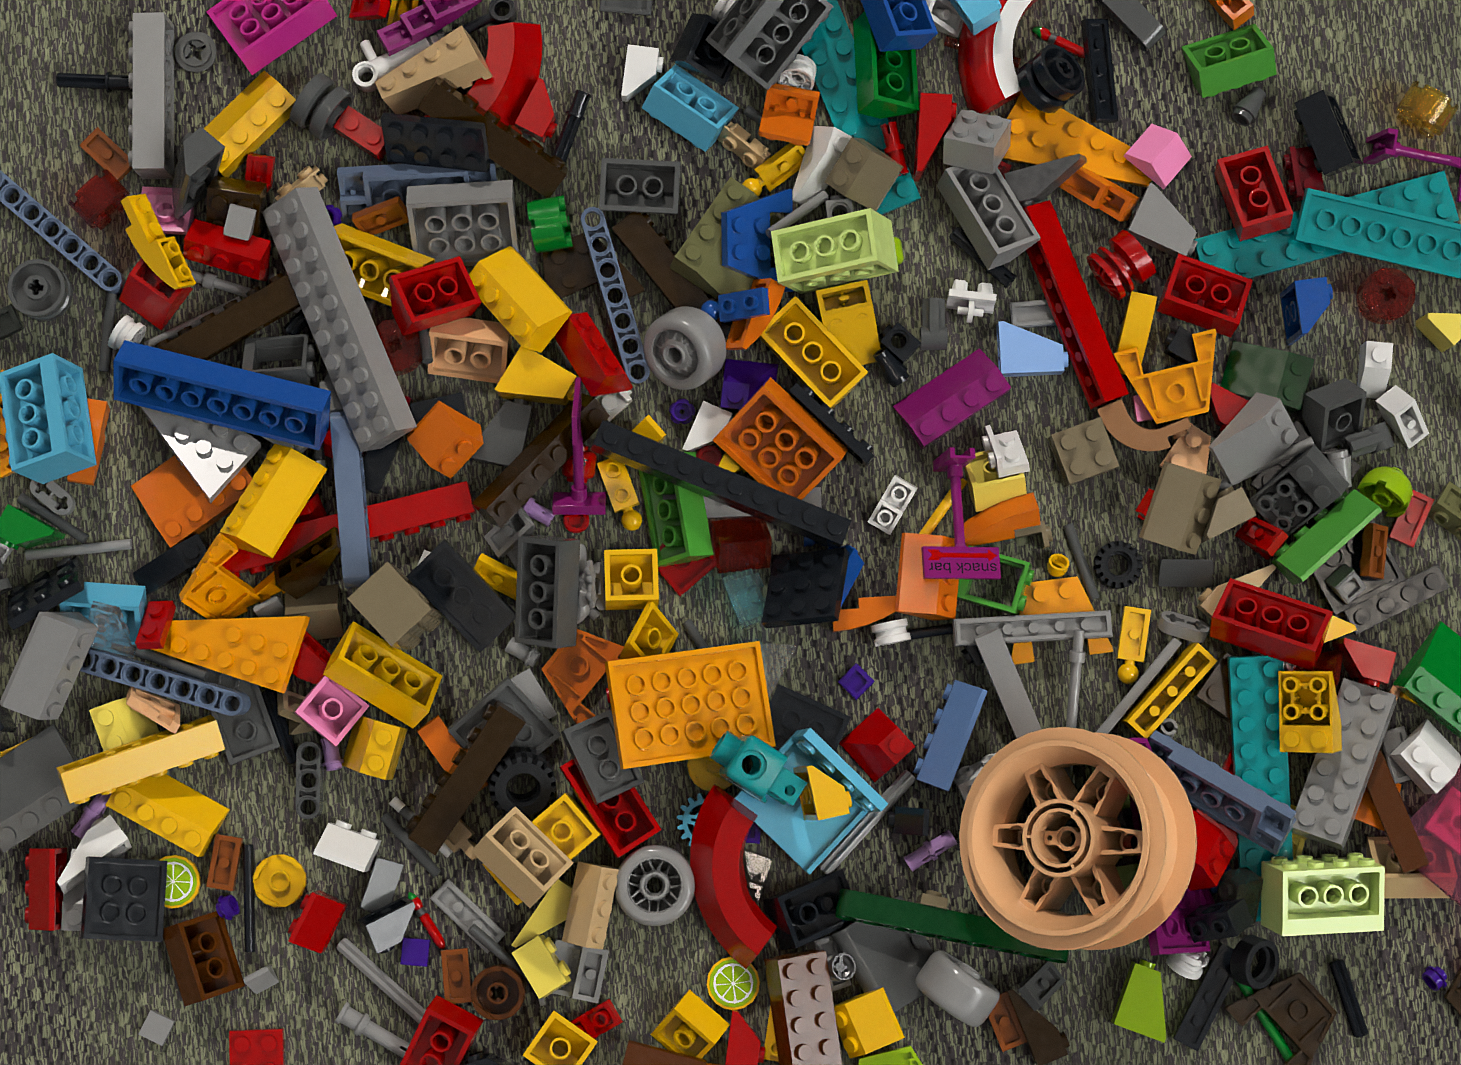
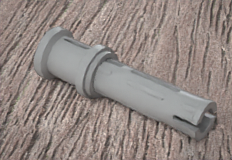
(362, 1024)

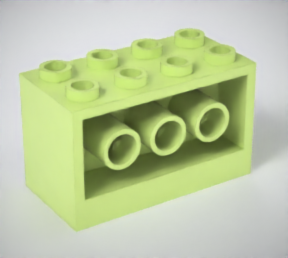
(834, 251)
(1322, 894)

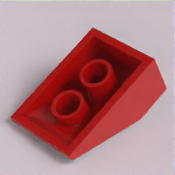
(932, 123)
(1212, 854)
(442, 1035)

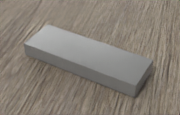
(465, 912)

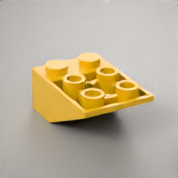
(850, 318)
(1309, 712)

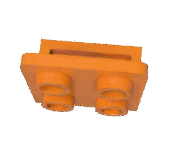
(789, 114)

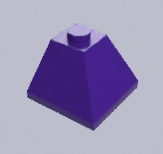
(742, 381)

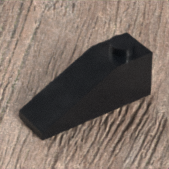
(172, 564)

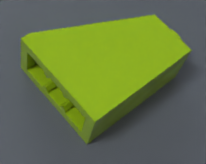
(1141, 1002)

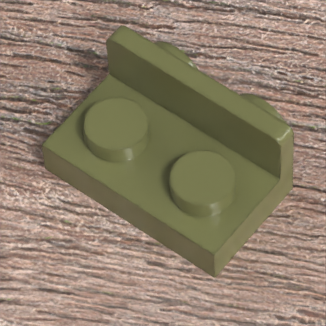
(1447, 509)

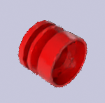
(1125, 262)

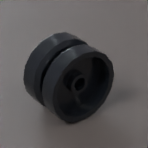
(1051, 79)

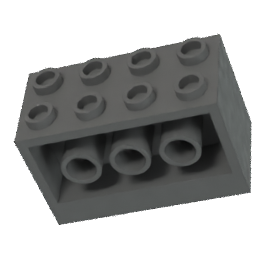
(767, 34)

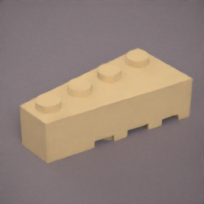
(451, 57)

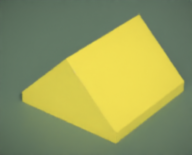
(1441, 329)

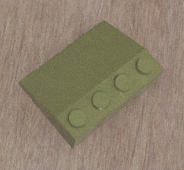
(701, 253)

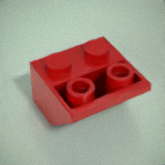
(151, 295)
(317, 922)

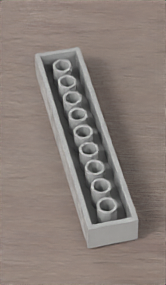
(339, 319)

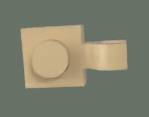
(460, 838)

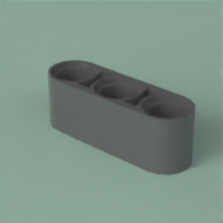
(1136, 21)
(304, 767)

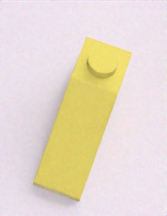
(548, 914)

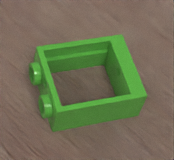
(1019, 598)

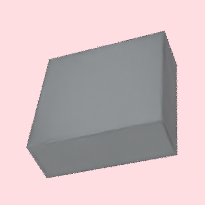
(157, 1027)

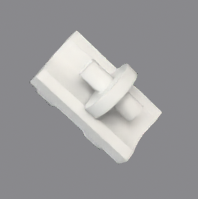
(971, 302)

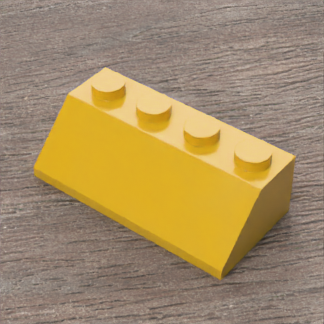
(250, 120)
(376, 260)
(519, 298)
(812, 353)
(273, 501)
(383, 675)
(171, 811)

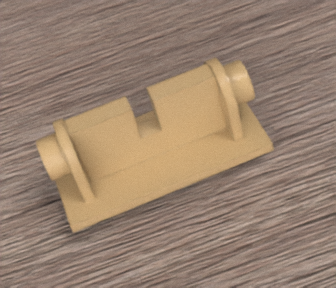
(734, 139)
(307, 178)

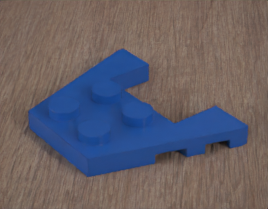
(745, 237)

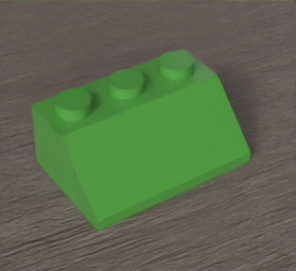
(1230, 60)

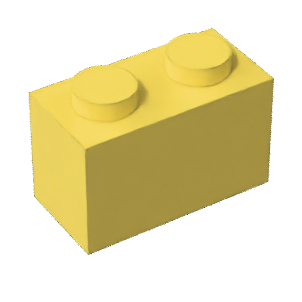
(542, 966)

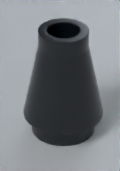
(891, 368)

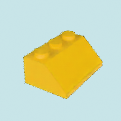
(822, 795)

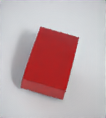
(598, 1019)

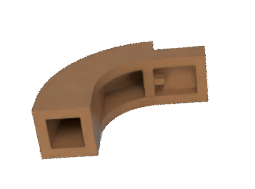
(1134, 436)

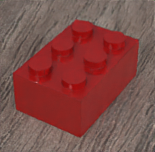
(1253, 193)

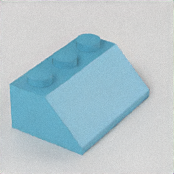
(689, 107)
(129, 598)

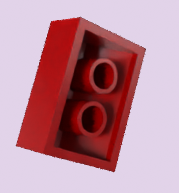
(209, 246)
(432, 295)
(1205, 295)
(591, 356)
(44, 893)

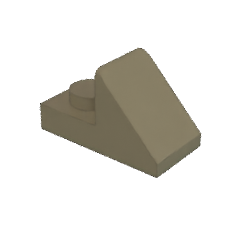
(287, 706)

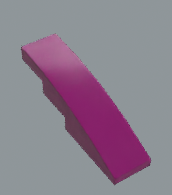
(422, 22)

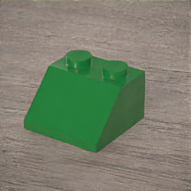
(25, 530)

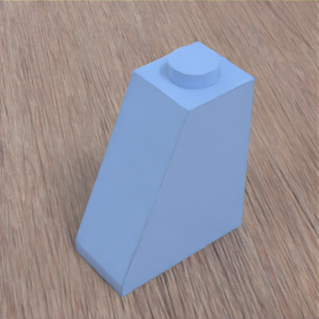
(1027, 353)

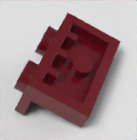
(1301, 172)

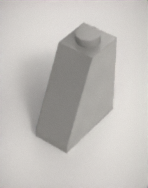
(1162, 225)

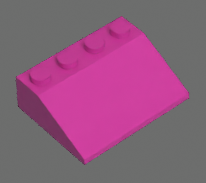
(268, 28)

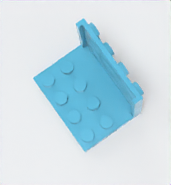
(812, 840)

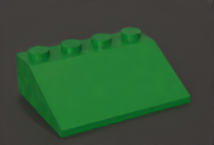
(1435, 677)

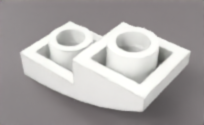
(892, 504)

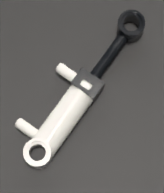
(384, 64)

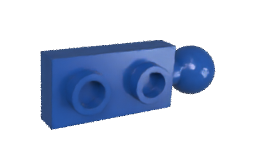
(739, 305)

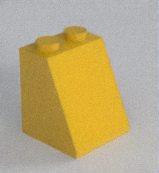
(536, 380)
(374, 748)

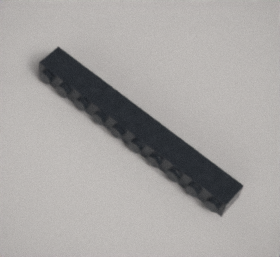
(720, 485)

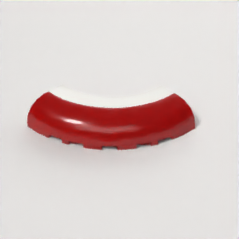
(987, 60)

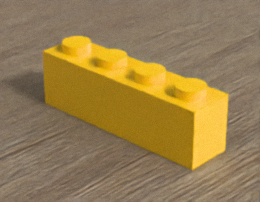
(1169, 690)

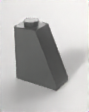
(505, 434)

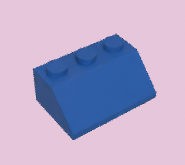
(1303, 305)

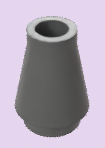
(1248, 107)

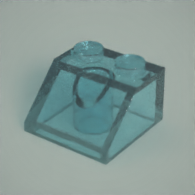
(745, 597)

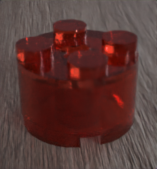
(99, 199)
(1399, 289)
(409, 356)

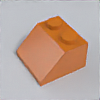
(446, 439)

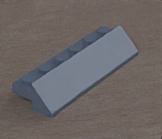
(371, 185)
(1226, 795)

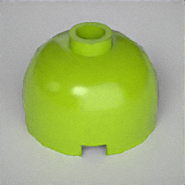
(1388, 489)

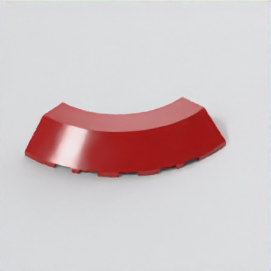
(515, 64)
(721, 879)

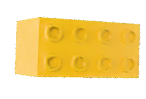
(566, 827)

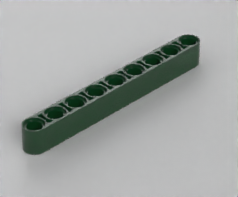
(937, 924)

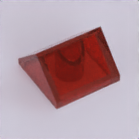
(741, 544)

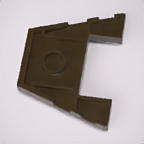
(572, 270)
(1295, 1009)

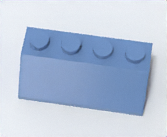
(951, 734)

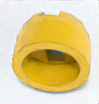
(1057, 565)

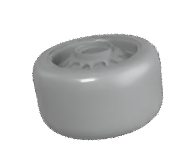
(685, 348)
(648, 906)
(957, 988)

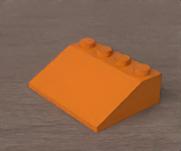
(780, 442)
(180, 505)

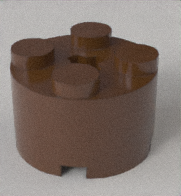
(483, 991)

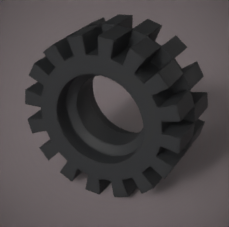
(1132, 558)

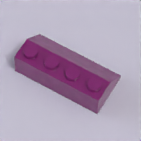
(952, 398)

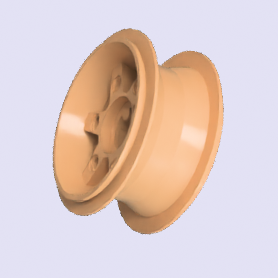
(1031, 910)

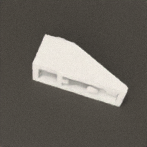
(818, 161)
(101, 840)

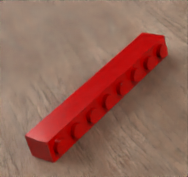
(1073, 309)

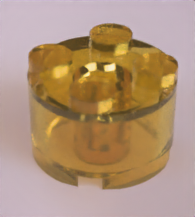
(1426, 109)

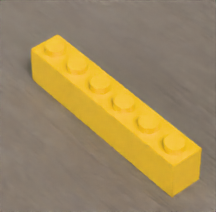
(140, 759)

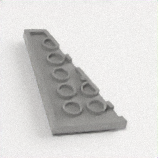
(206, 450)

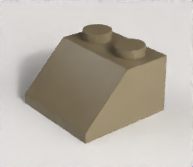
(864, 173)
(1229, 510)

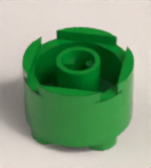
(550, 224)

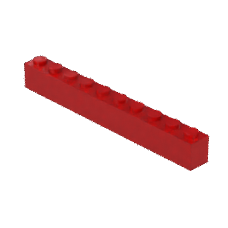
(384, 518)

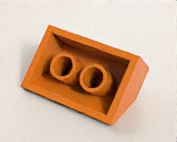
(918, 596)

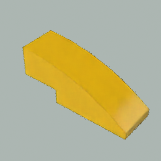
(1136, 324)

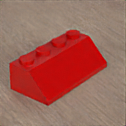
(1270, 624)
(621, 819)

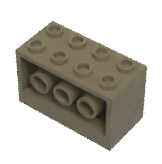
(395, 607)

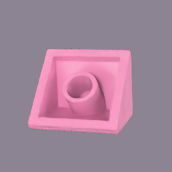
(331, 710)

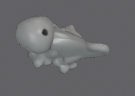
(590, 586)

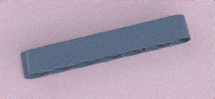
(63, 238)
(614, 282)
(351, 503)
(173, 682)

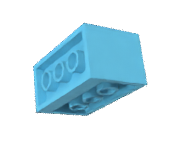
(47, 419)

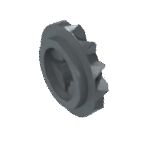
(199, 40)

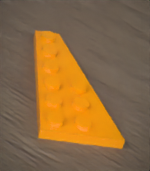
(1051, 136)
(244, 648)

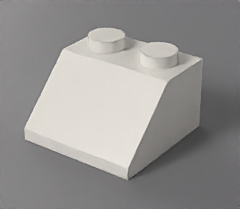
(1427, 758)
(348, 846)

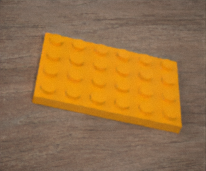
(685, 701)

